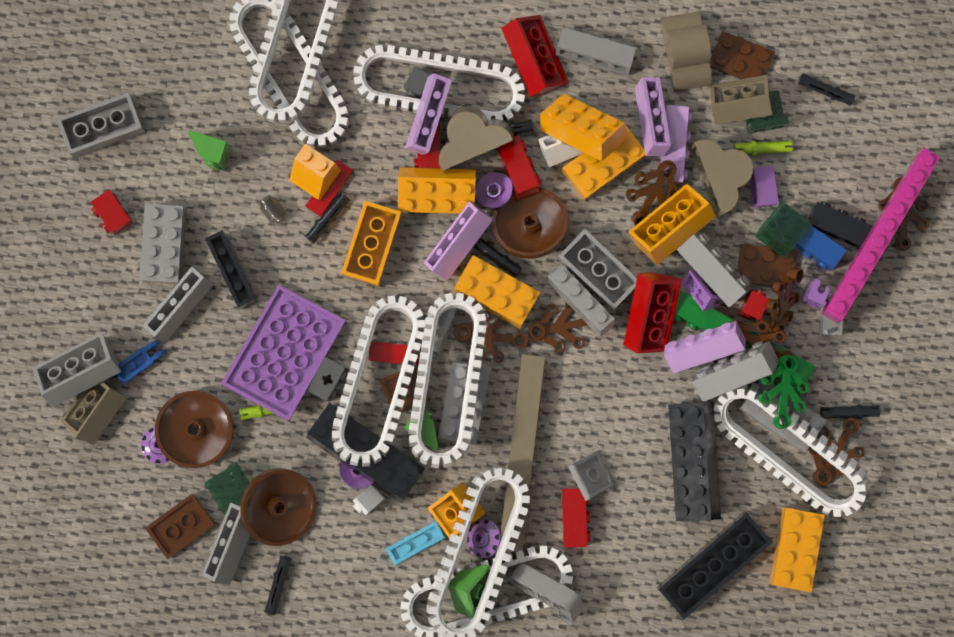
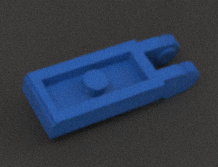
(138, 362)

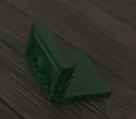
(770, 122)
(783, 230)
(228, 486)

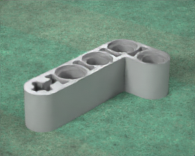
(547, 591)

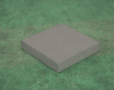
(591, 475)

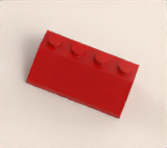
(534, 55)
(652, 312)

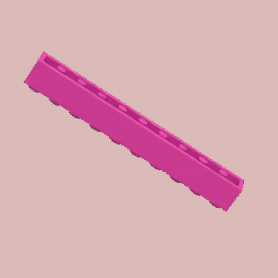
(880, 235)

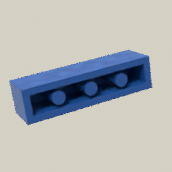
(821, 249)

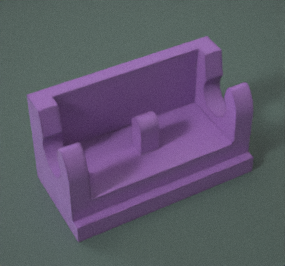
(763, 187)
(700, 291)
(814, 296)

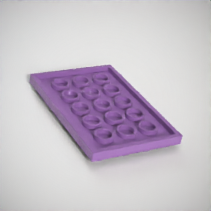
(283, 352)

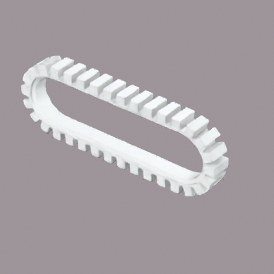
(293, 33)
(269, 48)
(360, 81)
(426, 354)
(403, 381)
(790, 475)
(408, 605)
(436, 619)

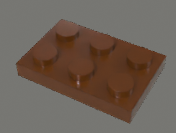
(740, 57)
(764, 265)
(180, 526)

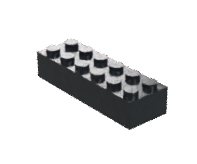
(694, 461)
(392, 474)
(714, 565)

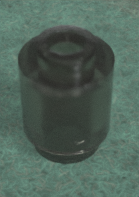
(272, 209)

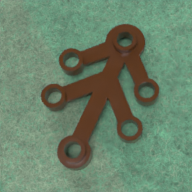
(653, 189)
(911, 214)
(785, 301)
(559, 327)
(745, 328)
(489, 337)
(827, 468)

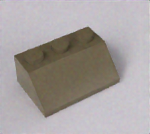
(741, 99)
(93, 411)

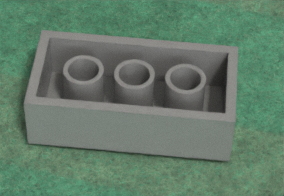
(101, 125)
(163, 244)
(715, 268)
(598, 269)
(76, 370)
(735, 370)
(454, 402)
(763, 418)

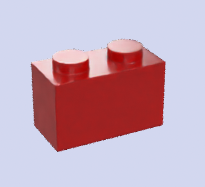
(111, 212)
(753, 305)

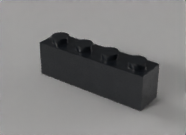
(839, 224)
(231, 269)

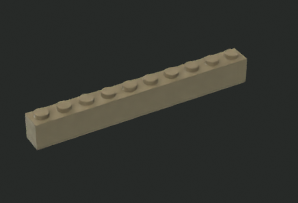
(524, 437)

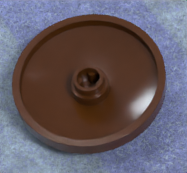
(531, 224)
(193, 429)
(278, 506)

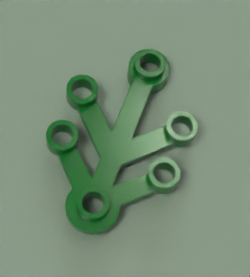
(785, 390)

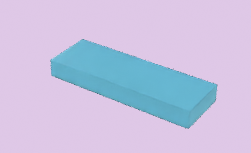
(415, 543)

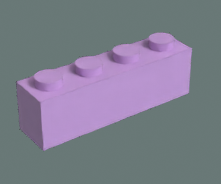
(428, 114)
(652, 116)
(678, 119)
(458, 241)
(704, 347)

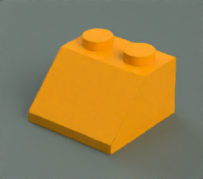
(313, 172)
(448, 507)

